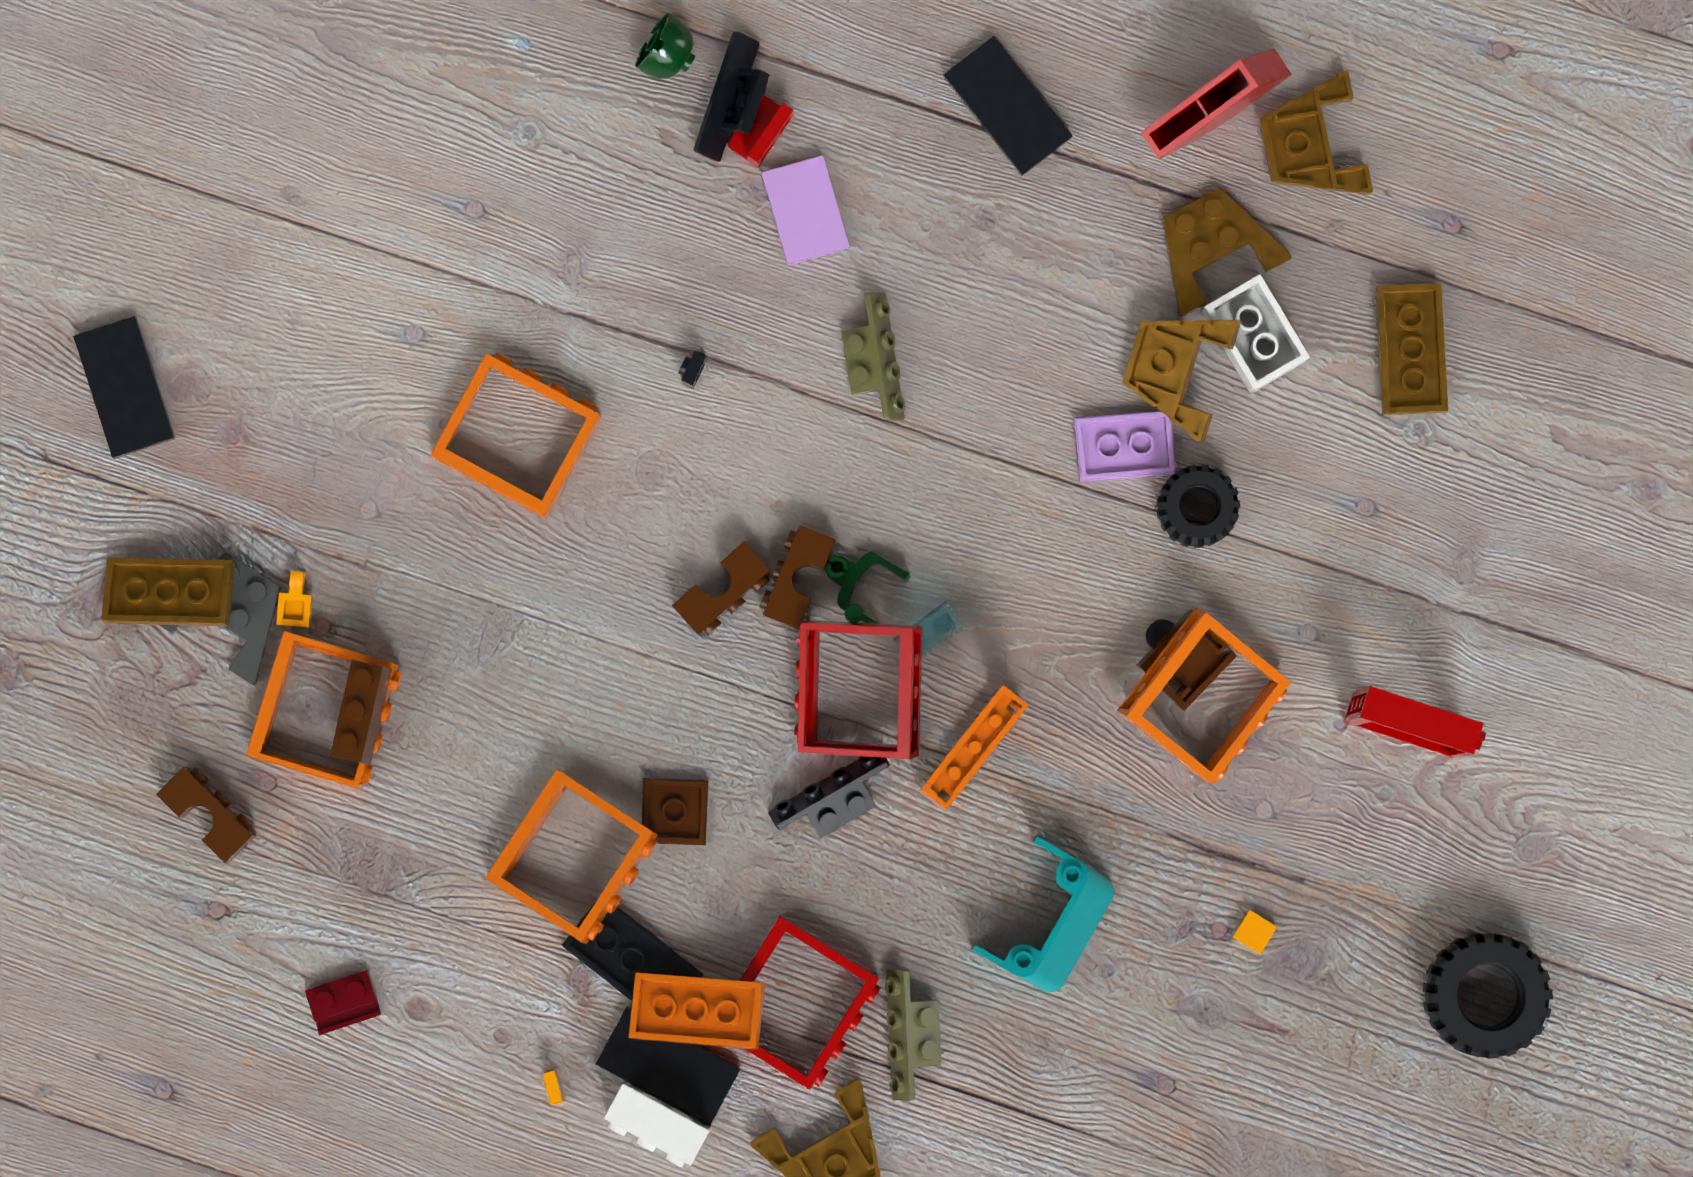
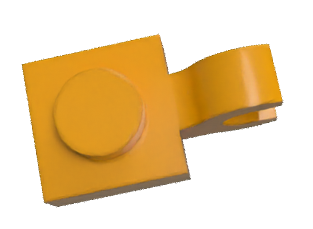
(294, 607)

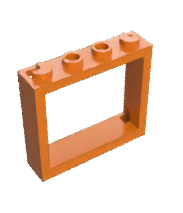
(530, 380)
(1165, 667)
(273, 697)
(973, 747)
(529, 827)

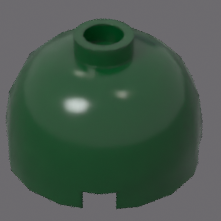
(667, 49)

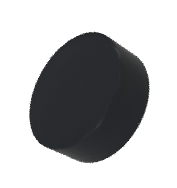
(1156, 631)

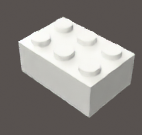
(1265, 340)
(656, 1124)

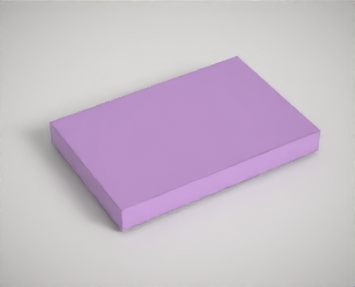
(805, 210)
(1124, 446)

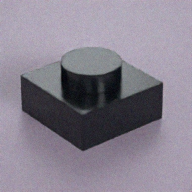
(692, 369)

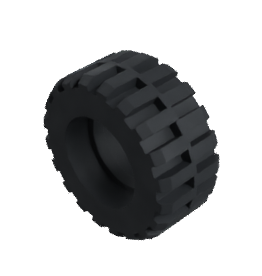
(1531, 1002)

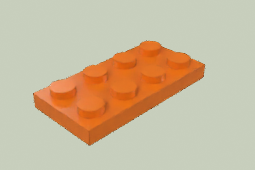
(696, 1010)

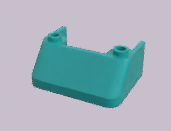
(1054, 962)

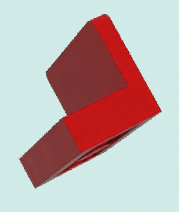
(769, 125)

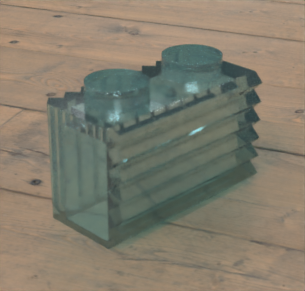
(936, 627)

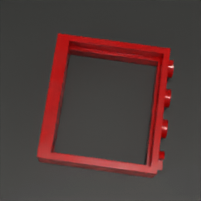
(908, 699)
(1414, 722)
(850, 1019)

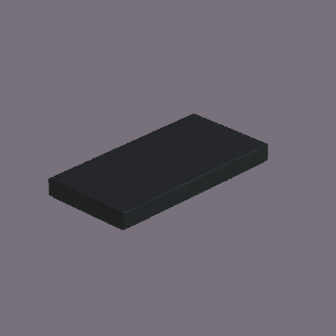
(1007, 106)
(124, 387)
(627, 949)
(670, 1071)

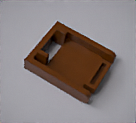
(1197, 670)

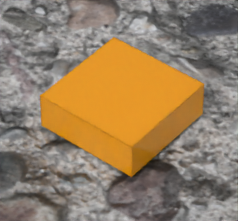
(1254, 931)
(553, 1087)

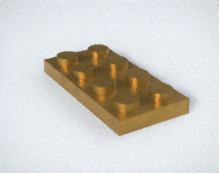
(1411, 349)
(168, 591)

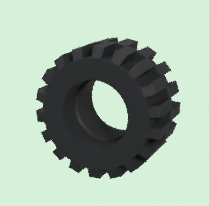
(1213, 482)

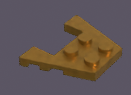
(1299, 143)
(1207, 233)
(1164, 364)
(840, 1154)

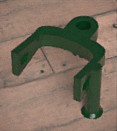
(850, 577)

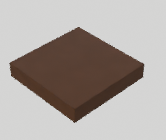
(676, 810)

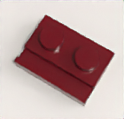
(343, 1002)

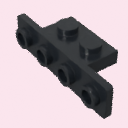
(733, 99)
(833, 799)

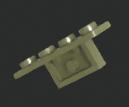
(872, 358)
(912, 1034)

